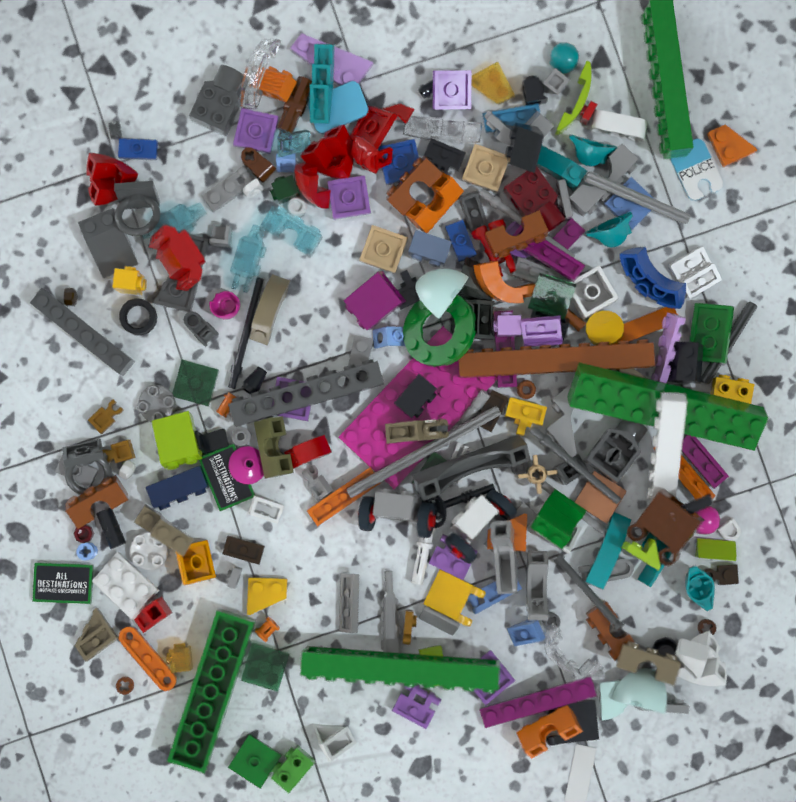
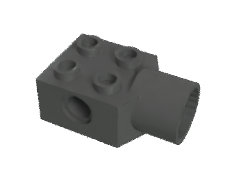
(218, 101)
(617, 450)

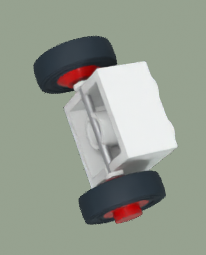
(474, 519)

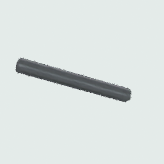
(736, 330)

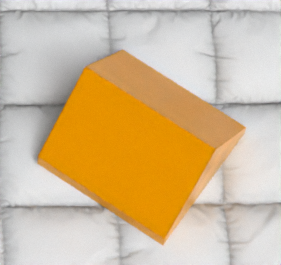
(196, 563)

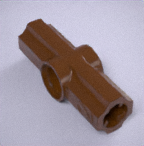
(295, 106)

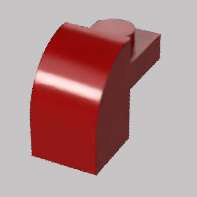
(309, 451)
(153, 614)

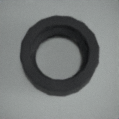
(152, 316)

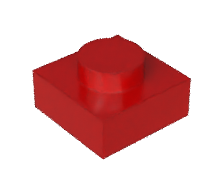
(587, 112)

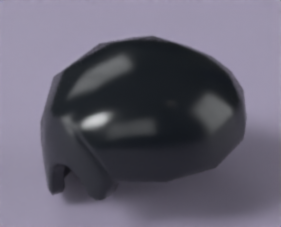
(666, 645)

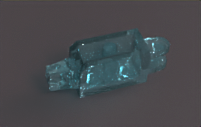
(180, 218)
(247, 257)

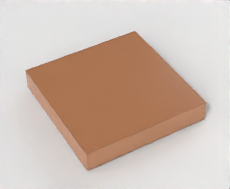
(596, 502)

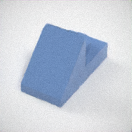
(526, 632)

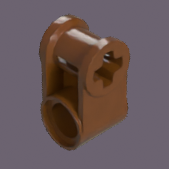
(259, 166)

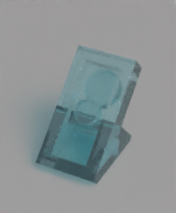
(292, 142)

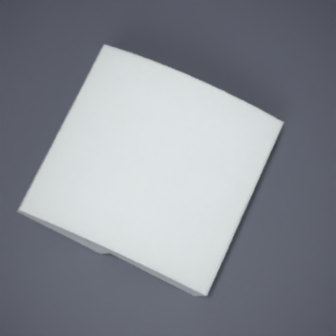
(695, 271)

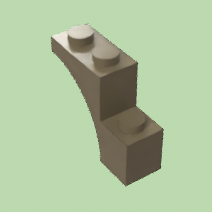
(163, 530)

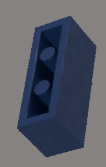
(177, 488)

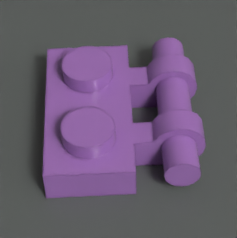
(448, 562)
(414, 710)

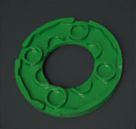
(451, 350)

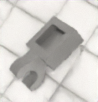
(318, 485)

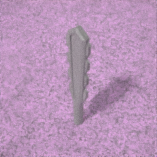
(390, 617)

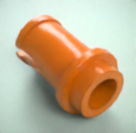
(224, 407)

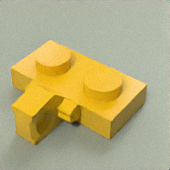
(525, 414)

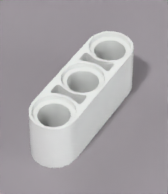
(619, 125)

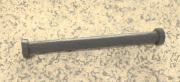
(588, 591)

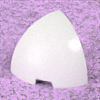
(714, 671)

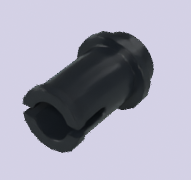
(426, 90)

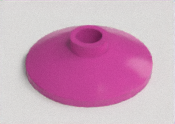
(238, 467)

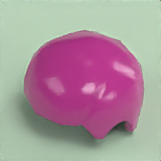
(225, 305)
(711, 521)

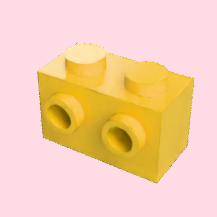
(129, 281)
(737, 390)

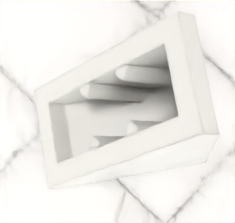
(265, 509)
(693, 655)

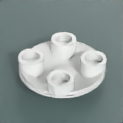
(147, 552)

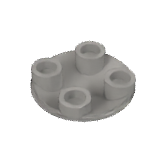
(156, 403)

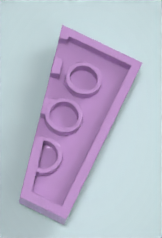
(666, 343)

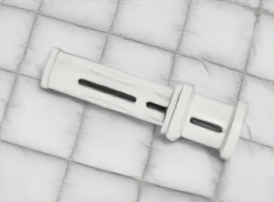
(424, 546)

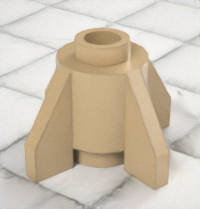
(542, 474)

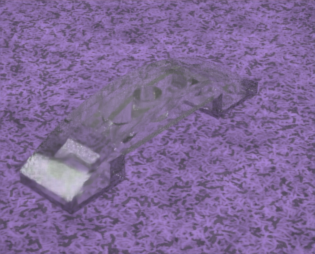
(254, 72)

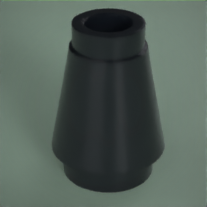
(254, 381)

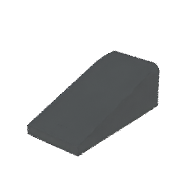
(473, 210)

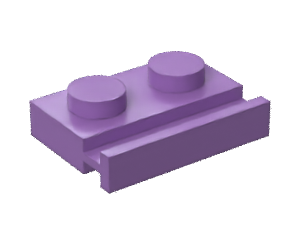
(542, 331)

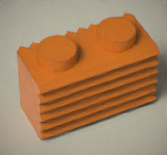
(277, 84)

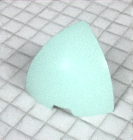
(439, 289)
(642, 691)

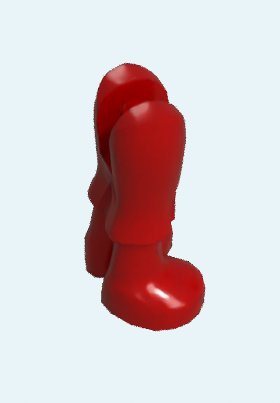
(479, 234)

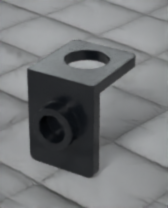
(211, 441)

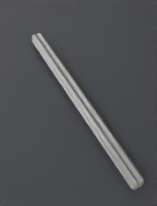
(423, 452)

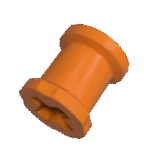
(267, 629)

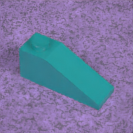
(561, 167)

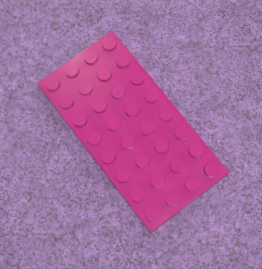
(454, 395)

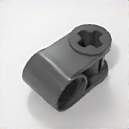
(201, 328)

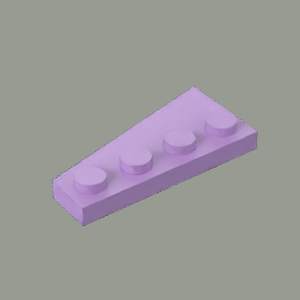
(346, 65)

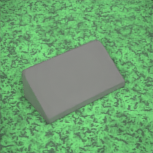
(439, 620)

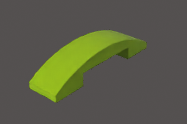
(585, 80)

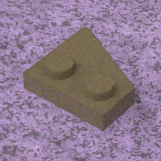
(95, 636)

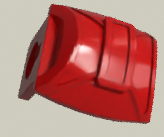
(368, 156)

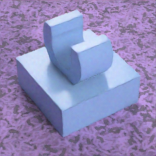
(286, 163)

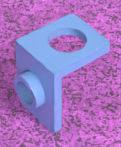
(391, 337)

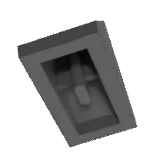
(566, 473)

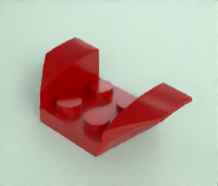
(378, 123)

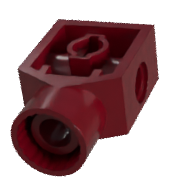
(532, 194)

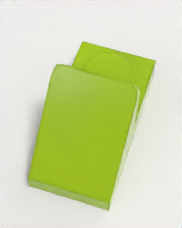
(647, 554)

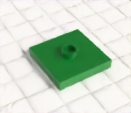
(255, 761)

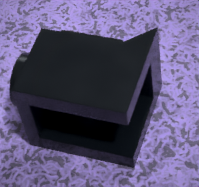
(533, 91)

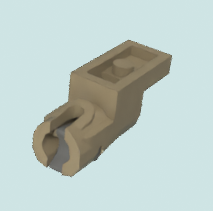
(416, 431)

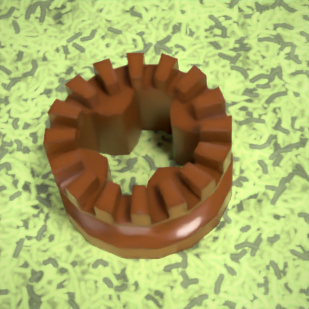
(119, 684)

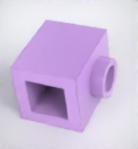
(507, 325)

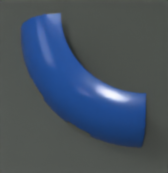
(650, 281)

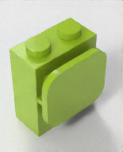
(176, 440)

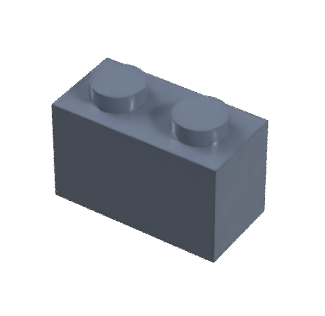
(429, 248)

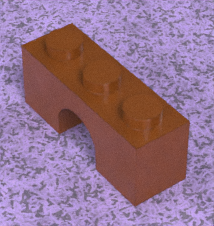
(423, 171)
(502, 243)
(109, 491)
(602, 624)

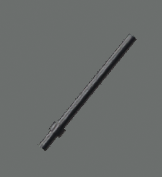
(236, 369)

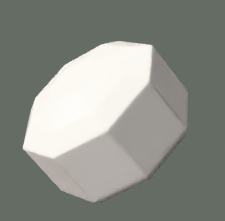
(127, 470)

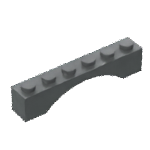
(82, 332)
(438, 478)

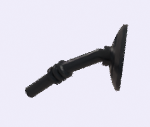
(440, 505)

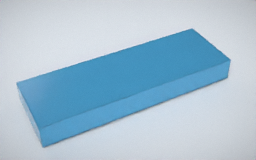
(513, 115)

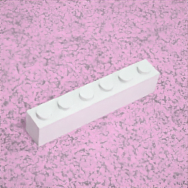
(667, 444)

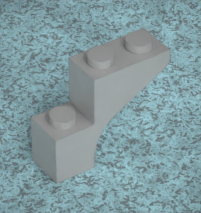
(561, 429)
(505, 557)

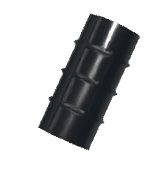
(111, 528)

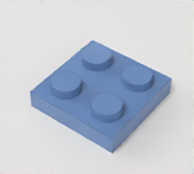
(620, 205)

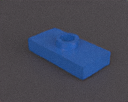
(138, 149)
(460, 240)

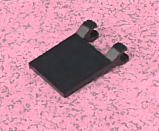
(587, 718)

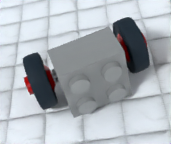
(397, 507)

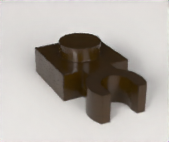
(725, 574)

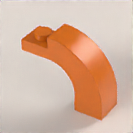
(492, 284)

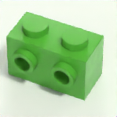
(292, 769)

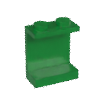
(558, 519)

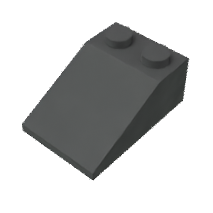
(107, 243)

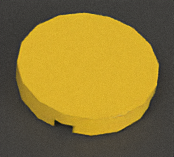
(604, 327)

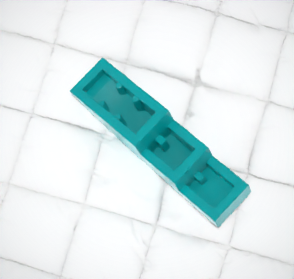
(322, 83)

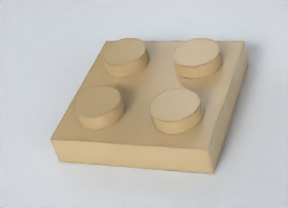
(485, 168)
(383, 249)

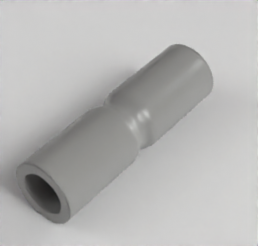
(475, 406)

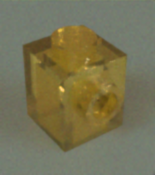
(180, 658)

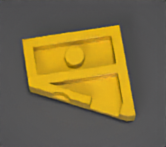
(265, 592)

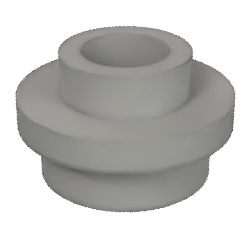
(247, 436)

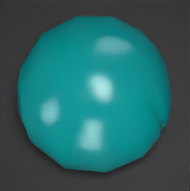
(564, 57)

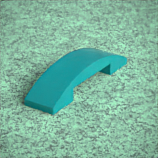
(609, 551)

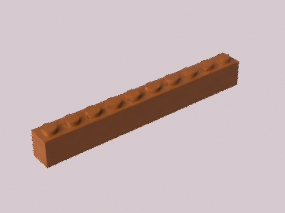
(556, 360)

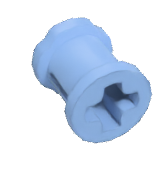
(83, 556)

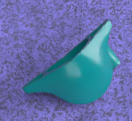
(591, 152)
(612, 232)
(700, 587)

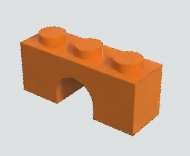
(445, 194)
(534, 735)

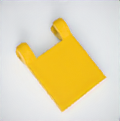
(450, 595)

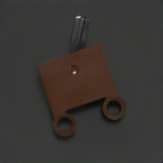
(670, 522)

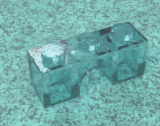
(278, 220)

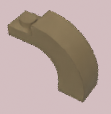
(268, 309)

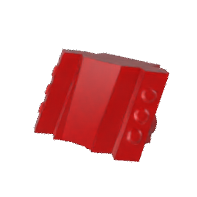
(178, 256)

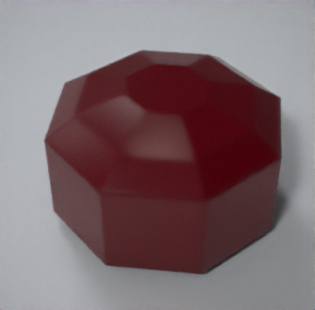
(84, 534)

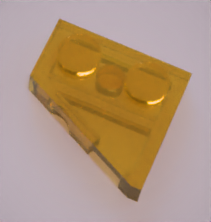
(493, 84)

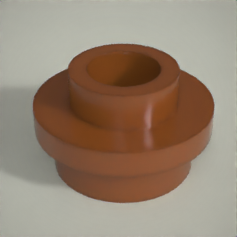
(520, 389)

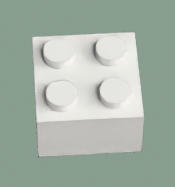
(592, 293)

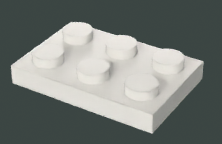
(125, 585)

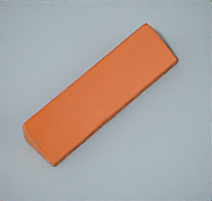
(645, 325)

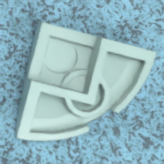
(609, 707)

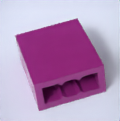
(374, 301)

